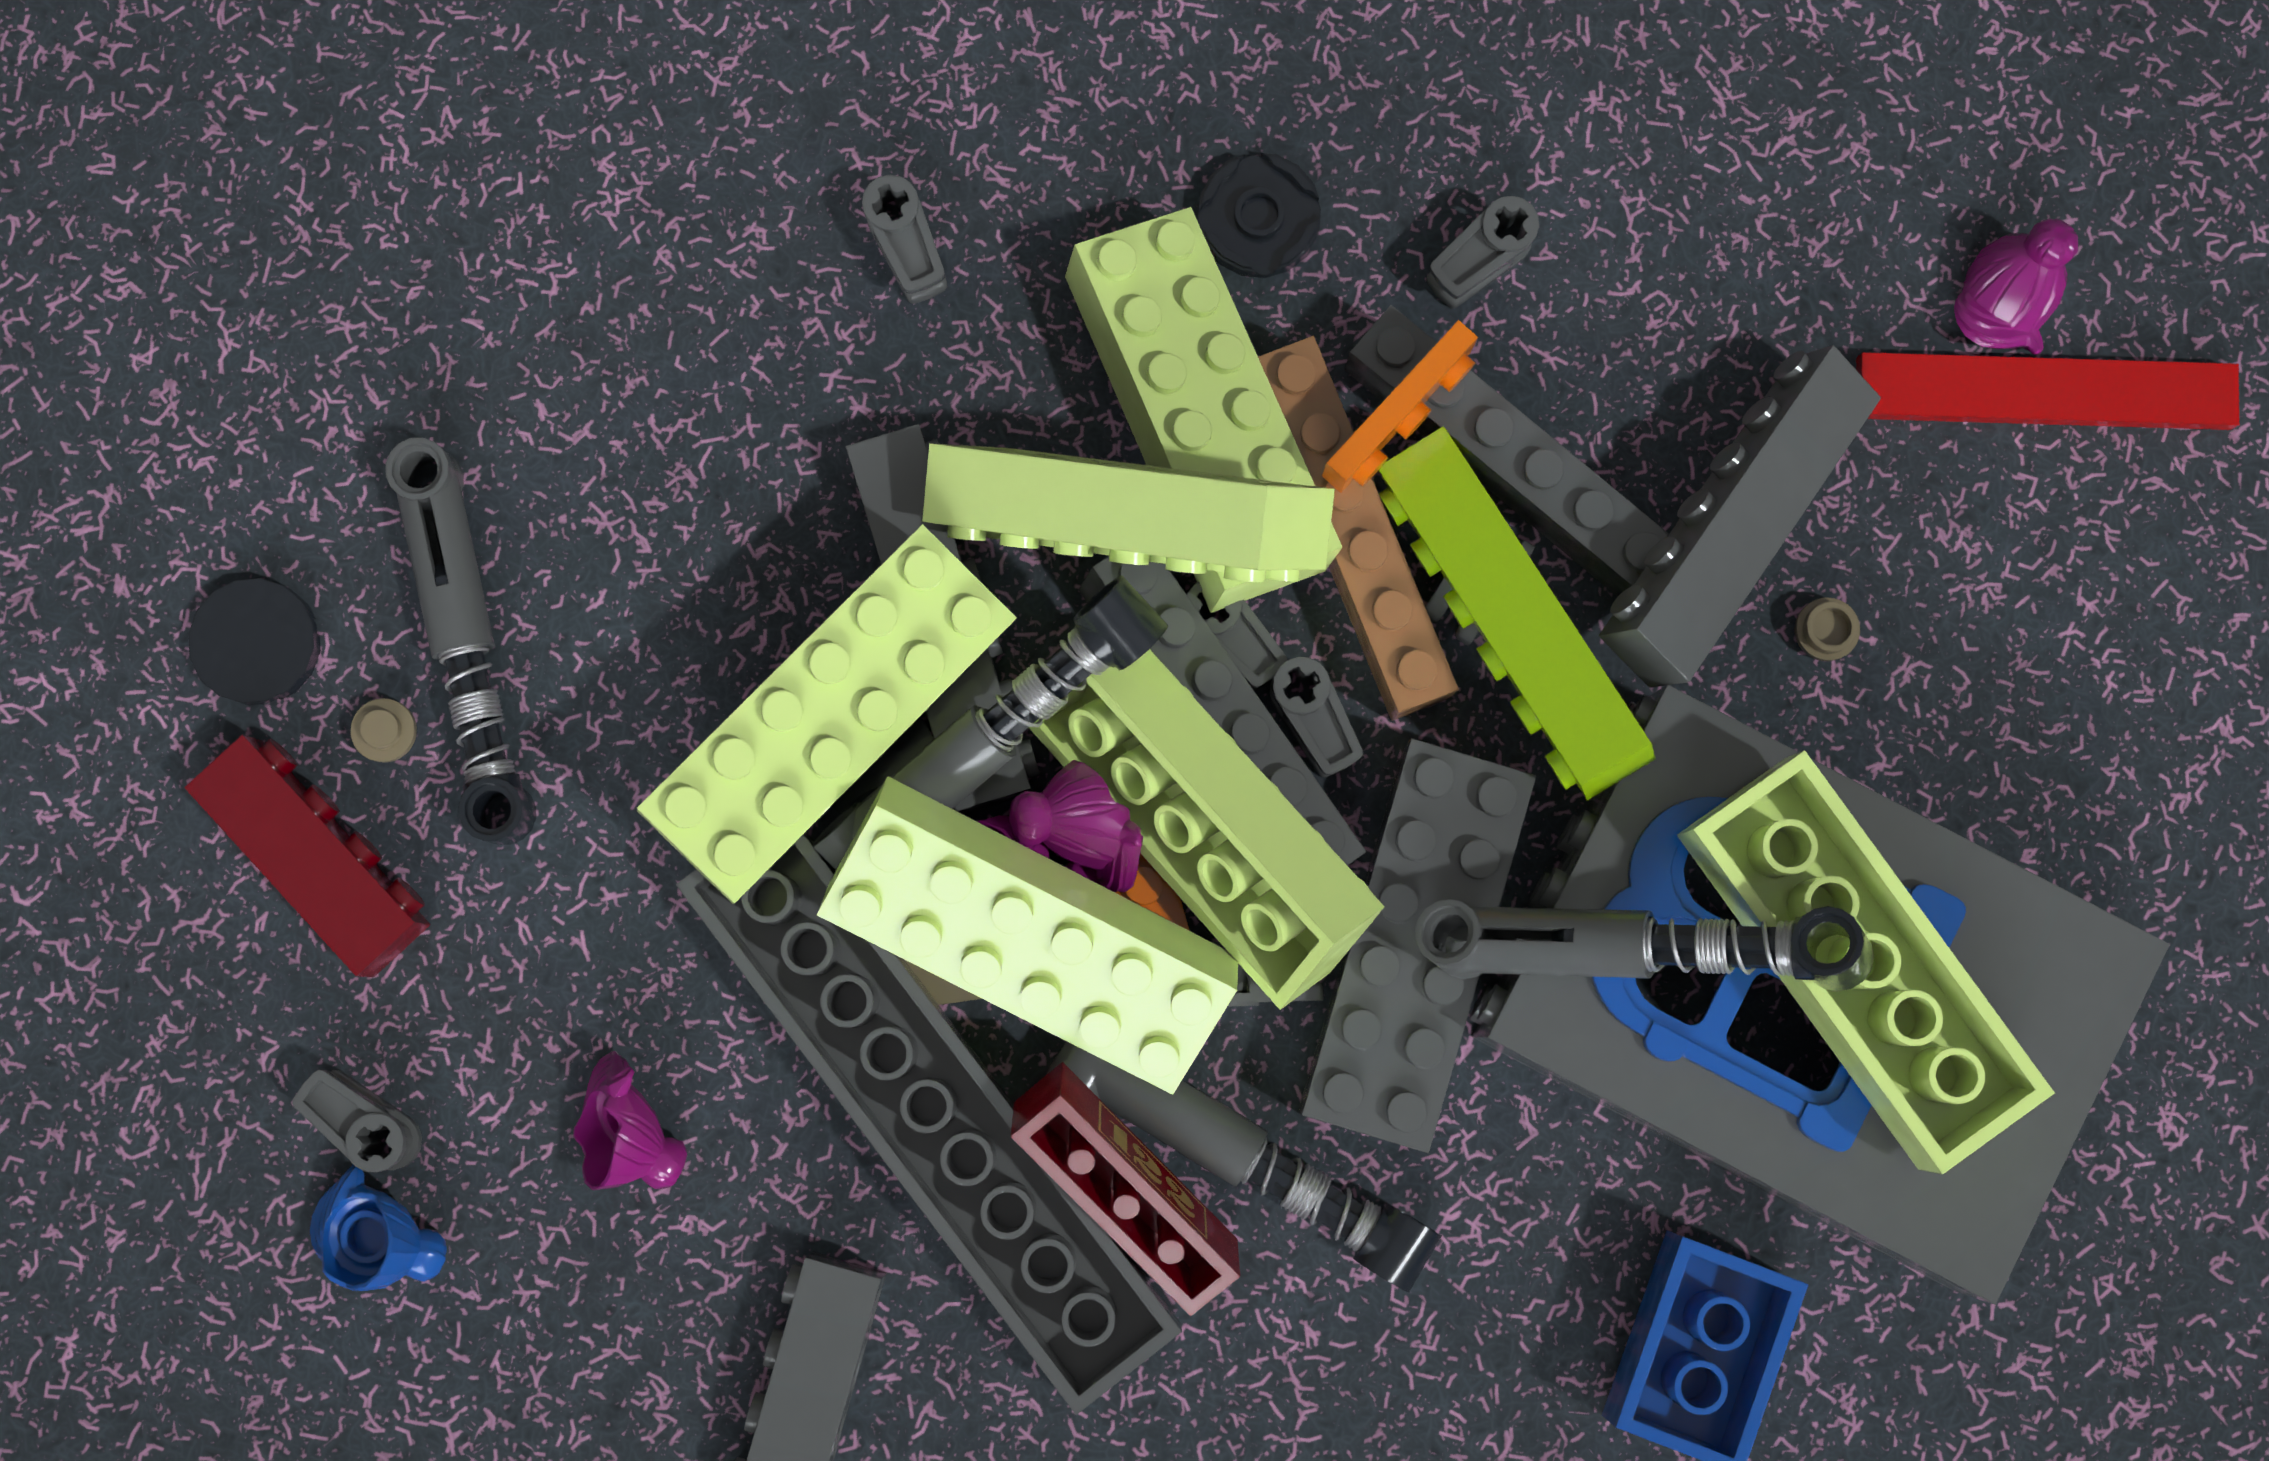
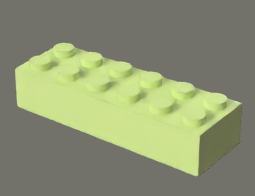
(1185, 366)
(1129, 512)
(826, 714)
(1215, 826)
(1030, 936)
(1918, 1024)

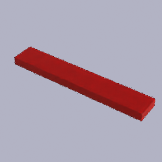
(2053, 391)

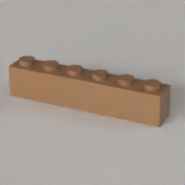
(1371, 564)

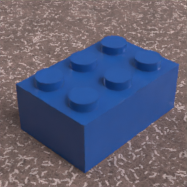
(1704, 1351)

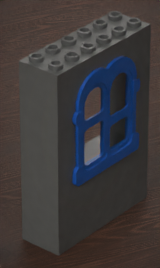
(2041, 956)

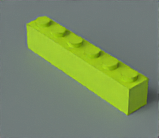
(1516, 615)

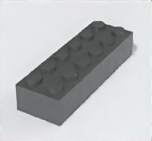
(1391, 1009)

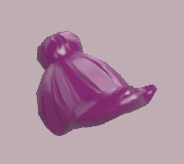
(2016, 287)
(1081, 825)
(623, 1132)

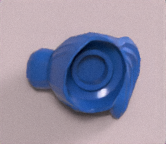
(371, 1238)

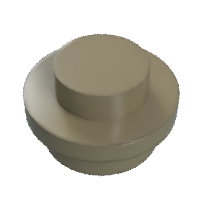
(1827, 629)
(383, 730)

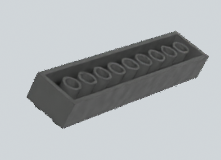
(940, 1127)

